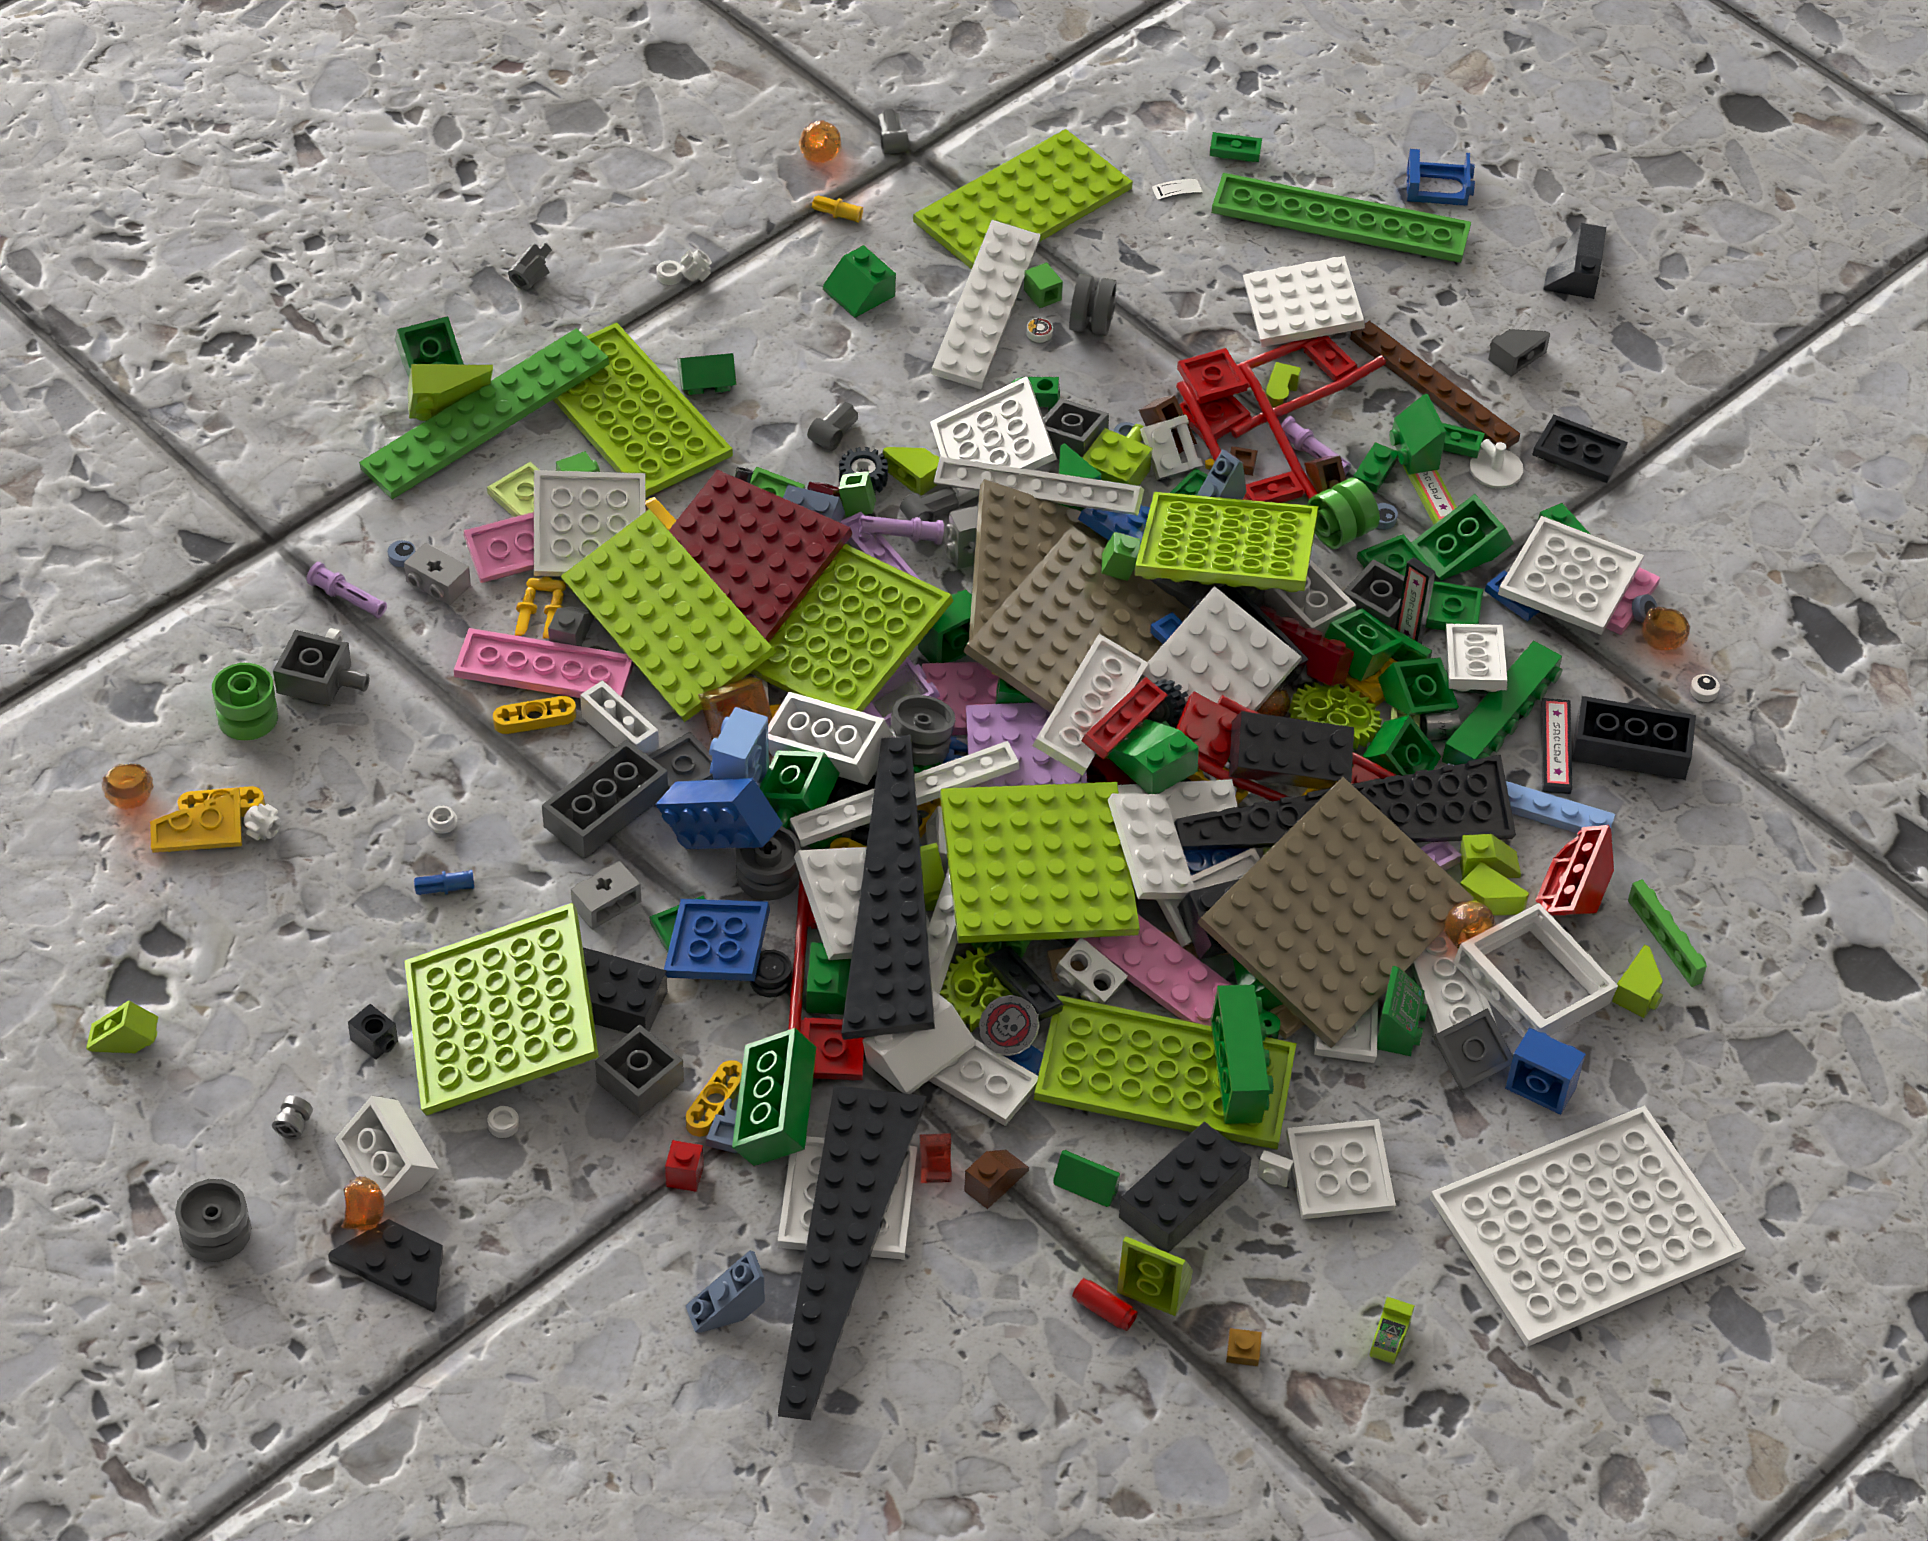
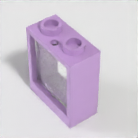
(904, 682)

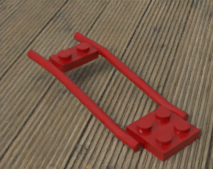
(1218, 376)
(1231, 416)
(1210, 729)
(834, 1056)

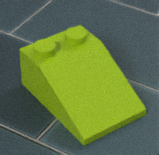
(441, 385)
(1153, 1276)

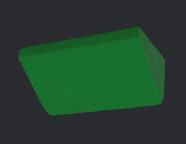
(1086, 1178)

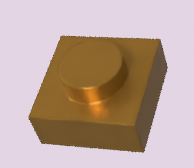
(1243, 1347)

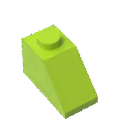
(912, 467)
(1490, 851)
(932, 875)
(1495, 891)
(1640, 985)
(123, 1030)

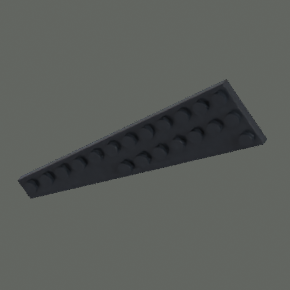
(1423, 805)
(890, 953)
(857, 1174)

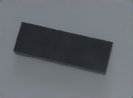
(1023, 982)

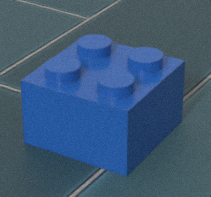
(1545, 1071)

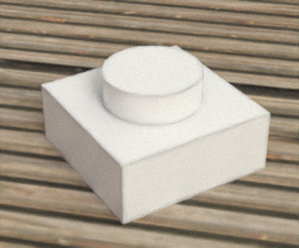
(1275, 1168)

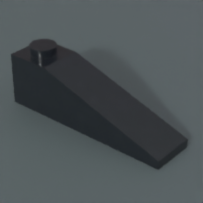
(1578, 263)

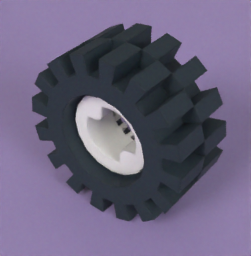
(866, 460)

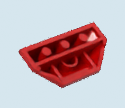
(1579, 874)

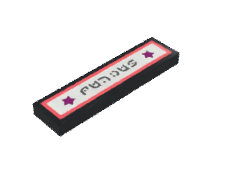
(1415, 599)
(1556, 745)

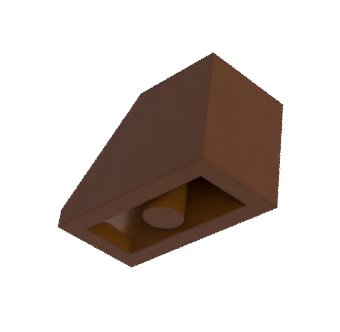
(1163, 410)
(1325, 472)
(993, 1176)

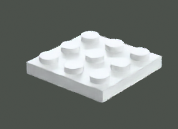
(1340, 1169)

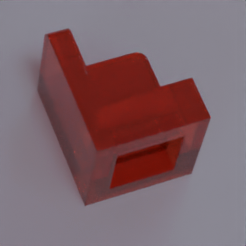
(935, 1158)

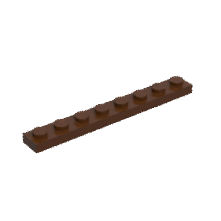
(1431, 382)

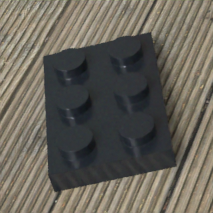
(1580, 448)

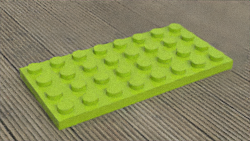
(1033, 191)
(641, 417)
(667, 614)
(1150, 1071)

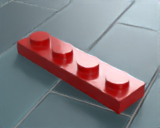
(1124, 718)

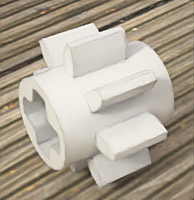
(695, 265)
(262, 822)

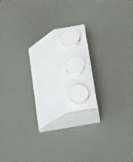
(917, 1056)
(386, 1149)

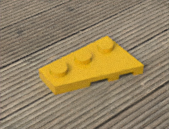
(205, 826)

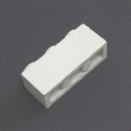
(617, 719)

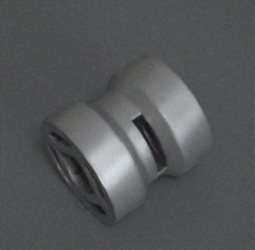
(292, 1117)

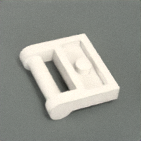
(1164, 454)

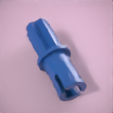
(444, 882)

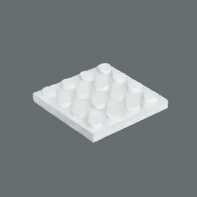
(1303, 301)
(996, 430)
(580, 513)
(1571, 575)
(1224, 654)
(833, 890)
(800, 1195)

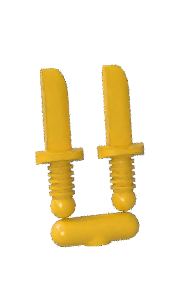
(528, 607)

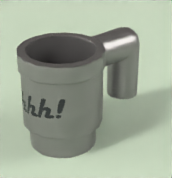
(1439, 725)

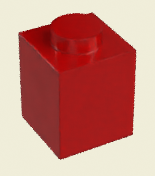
(684, 1165)

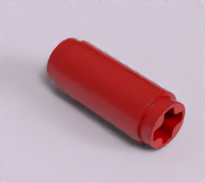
(1105, 1304)

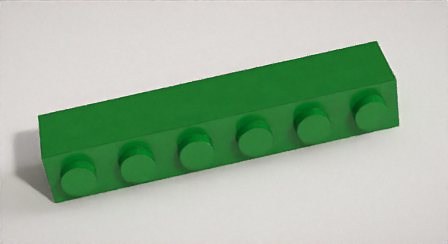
(1501, 710)

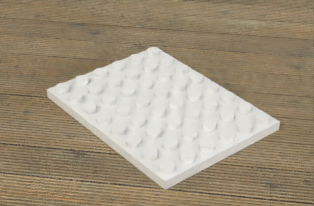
(1586, 1225)

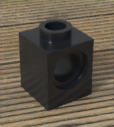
(372, 1021)

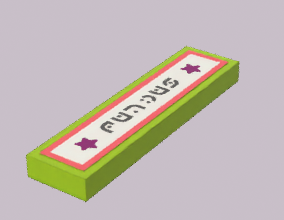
(1433, 494)

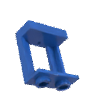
(1460, 173)

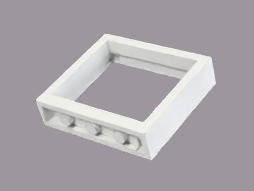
(1507, 999)

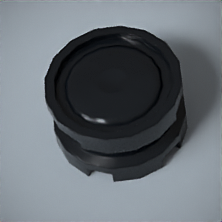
(772, 974)

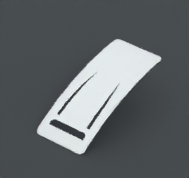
(1176, 187)

